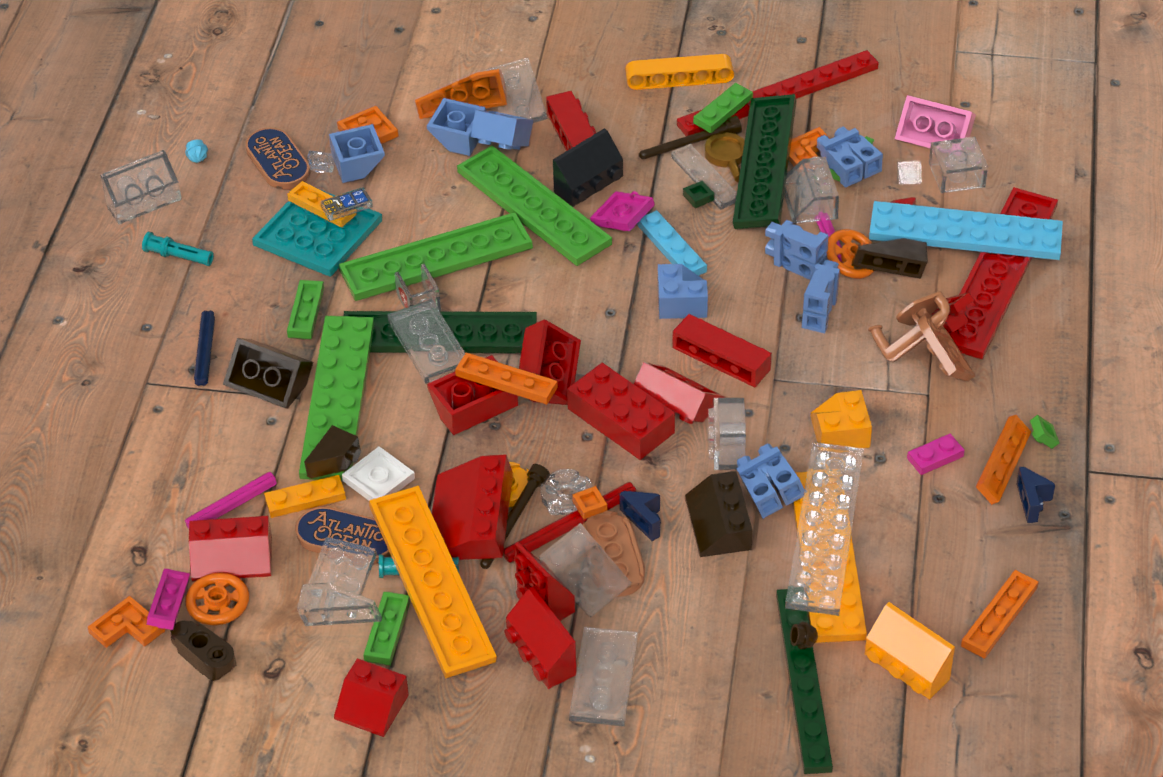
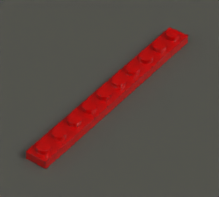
(800, 84)

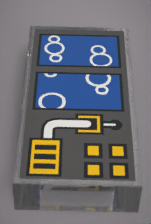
(346, 204)

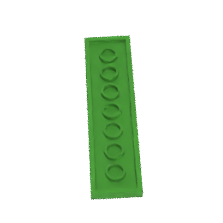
(535, 205)
(439, 253)
(338, 381)

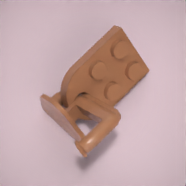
(927, 328)

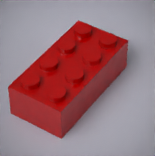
(621, 411)

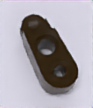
(203, 649)

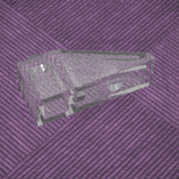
(334, 605)

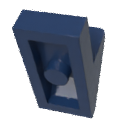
(1033, 492)
(642, 511)

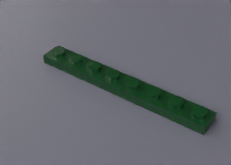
(805, 694)

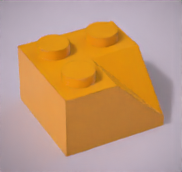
(843, 421)

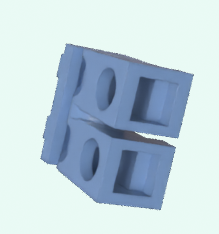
(850, 155)
(796, 248)
(820, 296)
(763, 472)

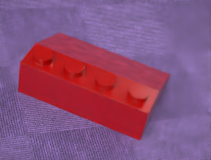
(474, 507)

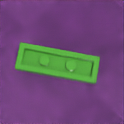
(723, 107)
(305, 309)
(385, 634)

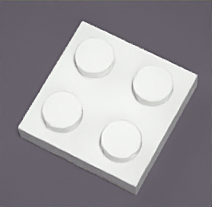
(378, 475)

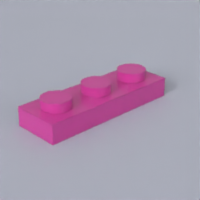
(168, 599)

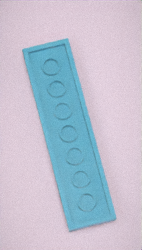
(967, 230)

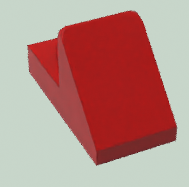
(957, 308)

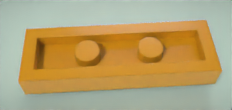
(309, 199)
(305, 496)

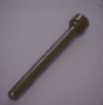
(731, 125)
(537, 476)

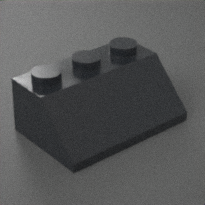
(587, 168)

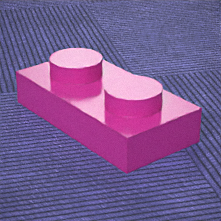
(935, 454)

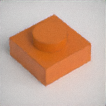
(589, 502)

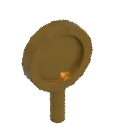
(725, 151)

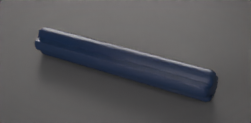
(204, 348)

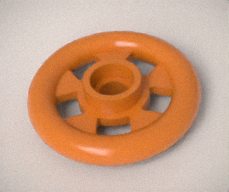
(847, 252)
(217, 599)

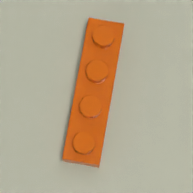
(506, 378)
(1003, 459)
(999, 614)

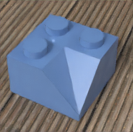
(453, 126)
(502, 128)
(356, 152)
(681, 292)

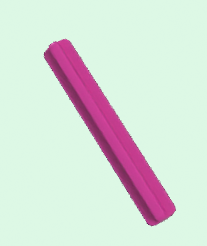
(234, 499)

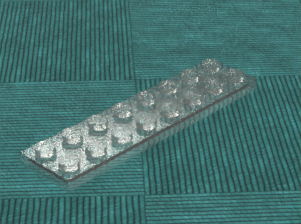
(825, 529)

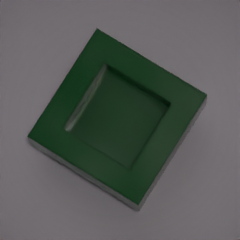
(698, 194)

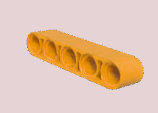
(679, 71)

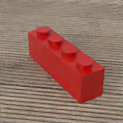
(568, 119)
(722, 350)

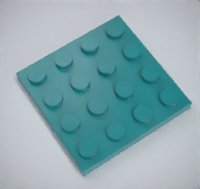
(314, 240)

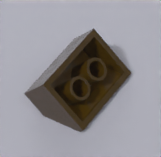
(267, 372)
(719, 515)

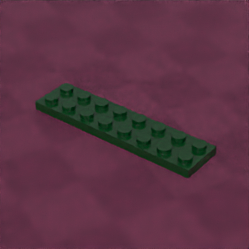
(764, 162)
(473, 330)

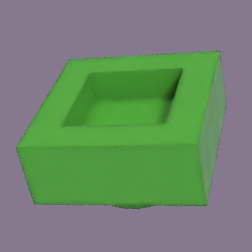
(1044, 432)

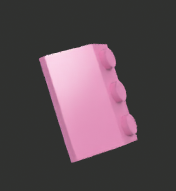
(932, 122)

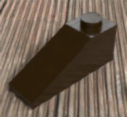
(893, 256)

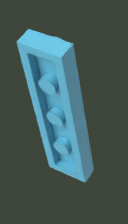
(671, 243)

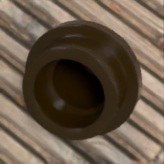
(803, 635)

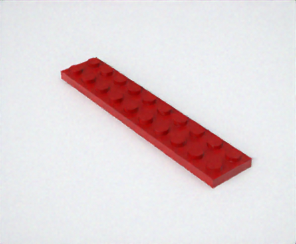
(997, 279)

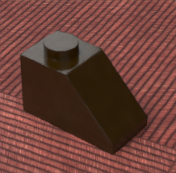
(333, 453)

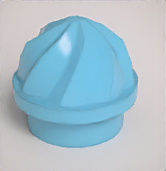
(196, 151)

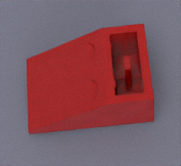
(534, 573)

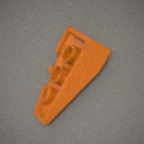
(480, 89)

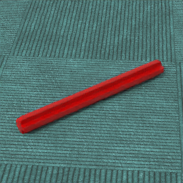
(563, 525)

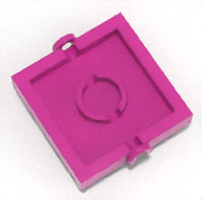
(622, 211)

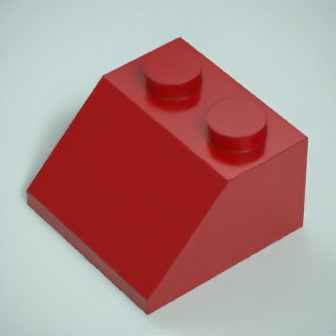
(371, 697)

